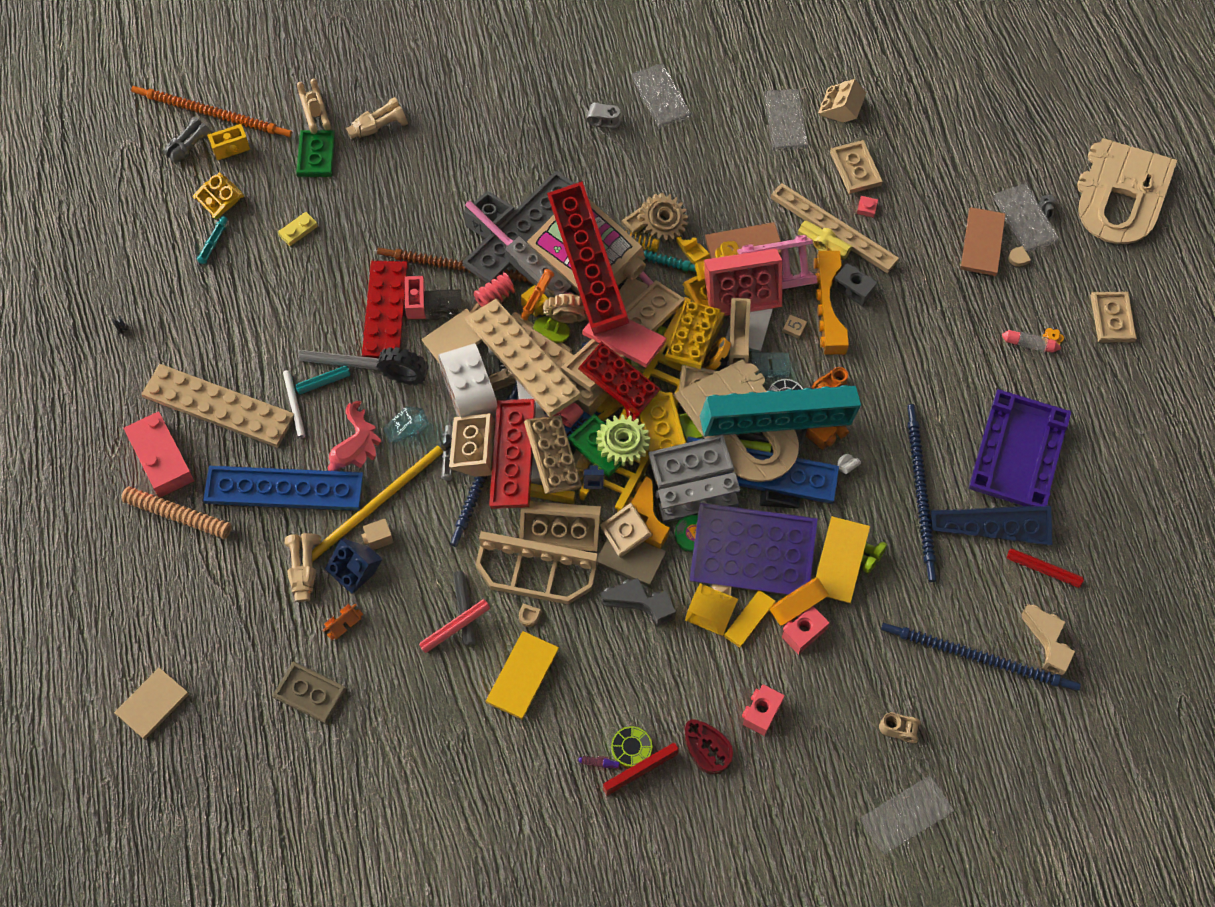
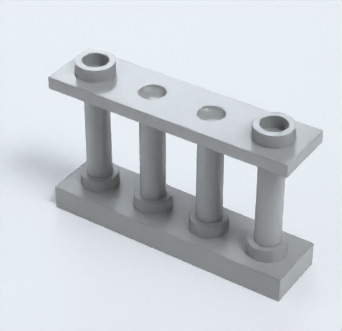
(686, 498)

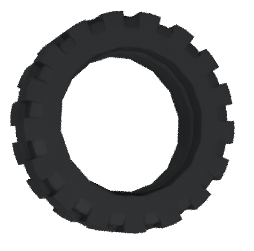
(413, 374)

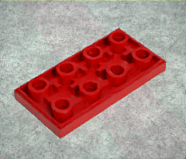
(619, 379)

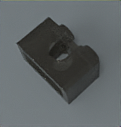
(437, 298)

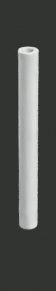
(294, 404)

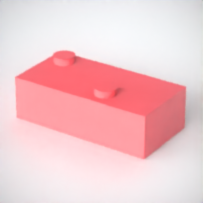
(158, 454)

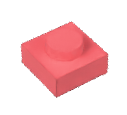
(867, 206)

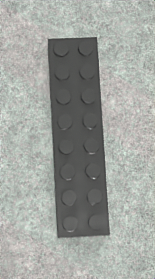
(488, 258)

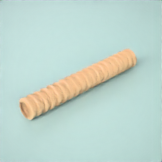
(176, 512)

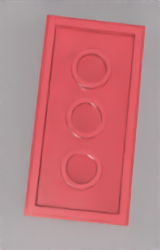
(631, 341)

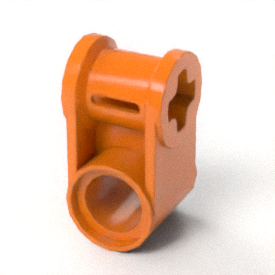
(830, 378)

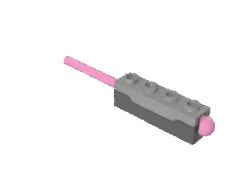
(524, 258)

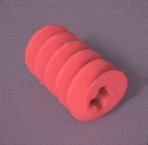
(494, 290)

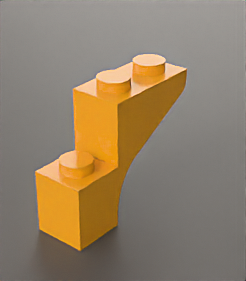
(644, 504)

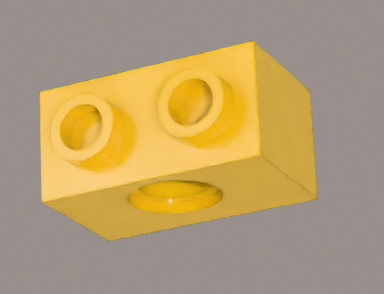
(229, 142)

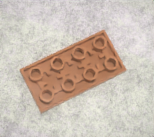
(751, 235)
(982, 241)

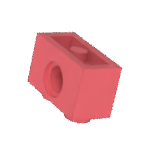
(414, 297)
(800, 640)
(771, 701)

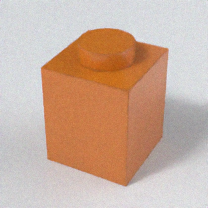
(822, 436)

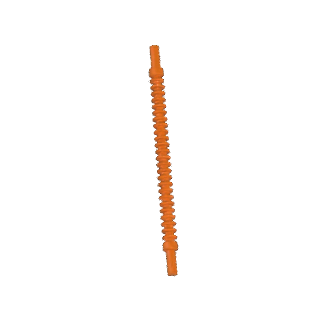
(207, 110)

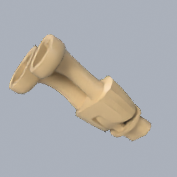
(369, 123)
(302, 577)

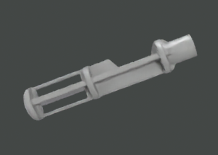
(446, 471)

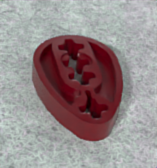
(718, 742)

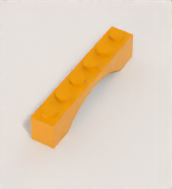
(834, 333)

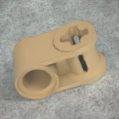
(904, 727)

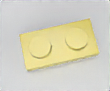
(297, 229)

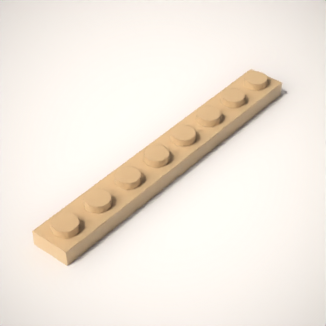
(814, 214)

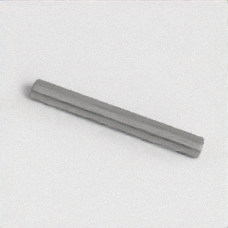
(338, 359)

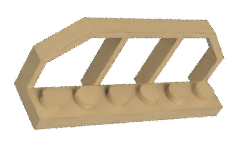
(544, 551)

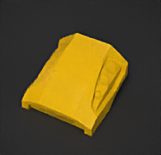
(218, 195)
(711, 609)

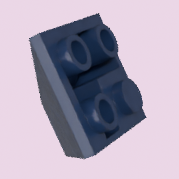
(353, 564)

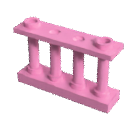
(788, 279)

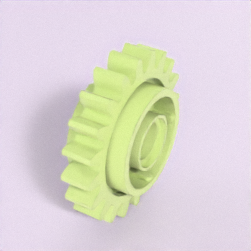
(612, 432)

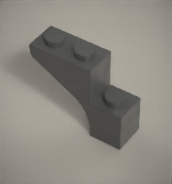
(632, 596)

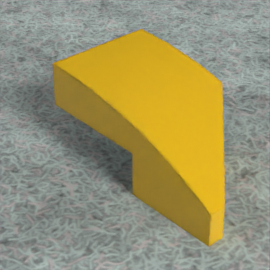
(694, 251)

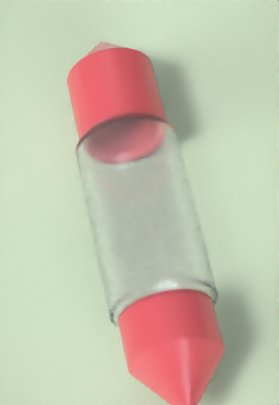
(1031, 341)

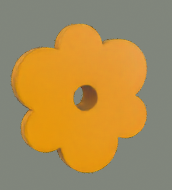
(1054, 335)

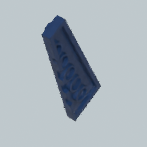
(1012, 523)

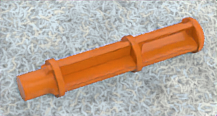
(537, 293)

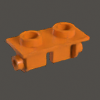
(336, 626)

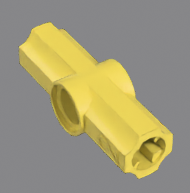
(824, 239)

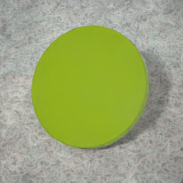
(552, 329)

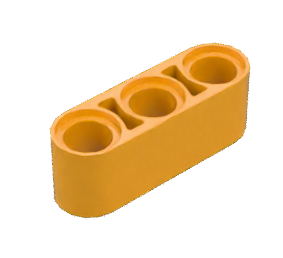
(798, 601)

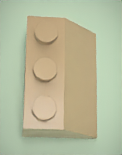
(473, 445)

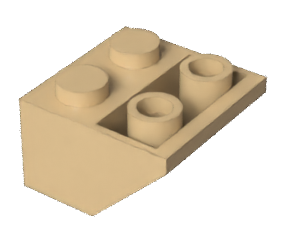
(843, 101)

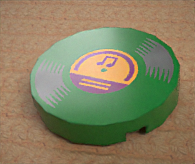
(686, 532)

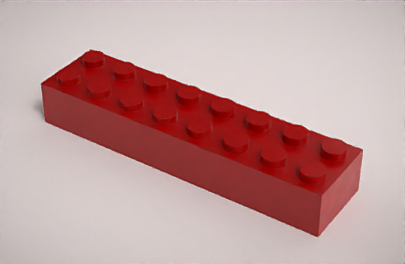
(588, 258)

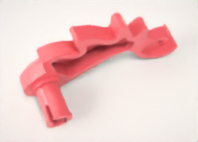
(357, 446)

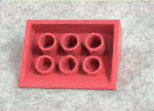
(745, 276)

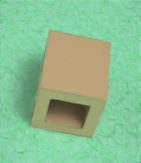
(377, 534)

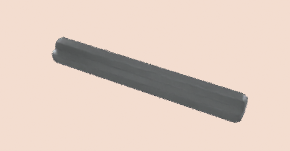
(463, 605)

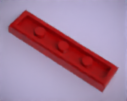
(640, 769)

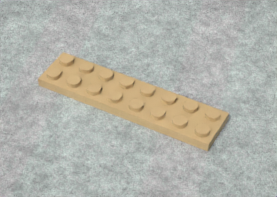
(648, 309)
(523, 358)
(218, 405)

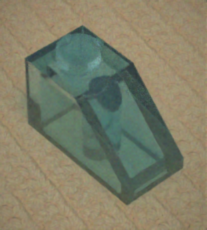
(406, 424)

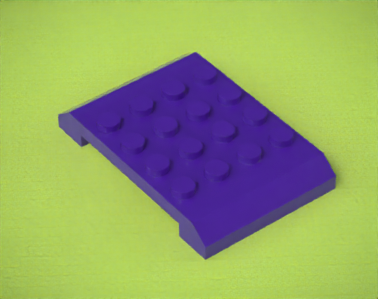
(1019, 450)

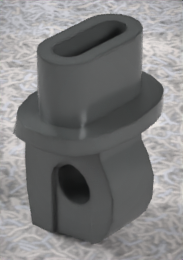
(1047, 205)

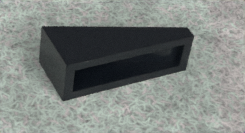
(775, 499)

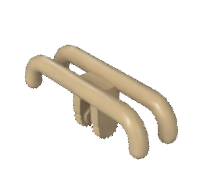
(313, 106)

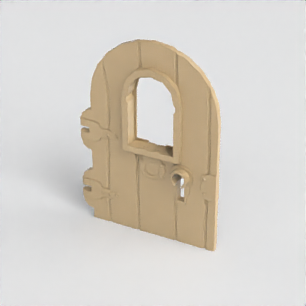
(1123, 171)
(742, 379)

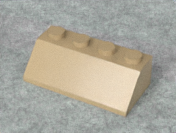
(561, 525)

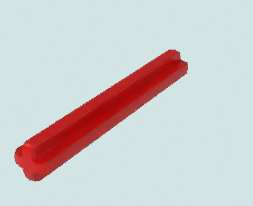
(1045, 568)

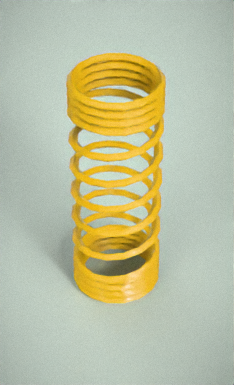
(655, 243)

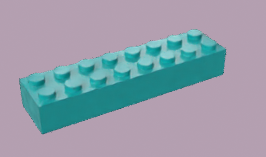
(779, 410)

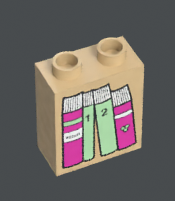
(622, 250)

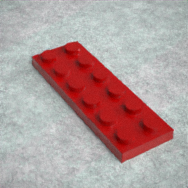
(384, 307)
(512, 455)

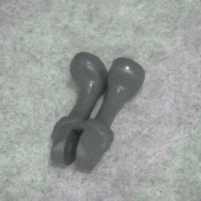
(179, 148)

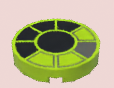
(631, 746)

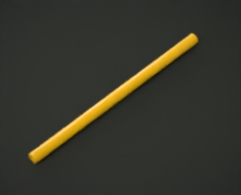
(376, 502)

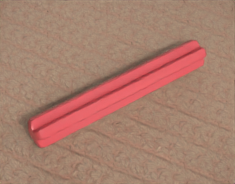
(454, 626)

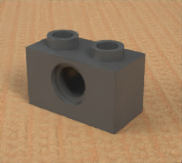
(857, 292)

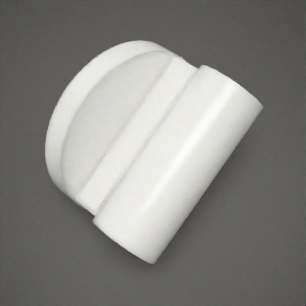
(848, 463)

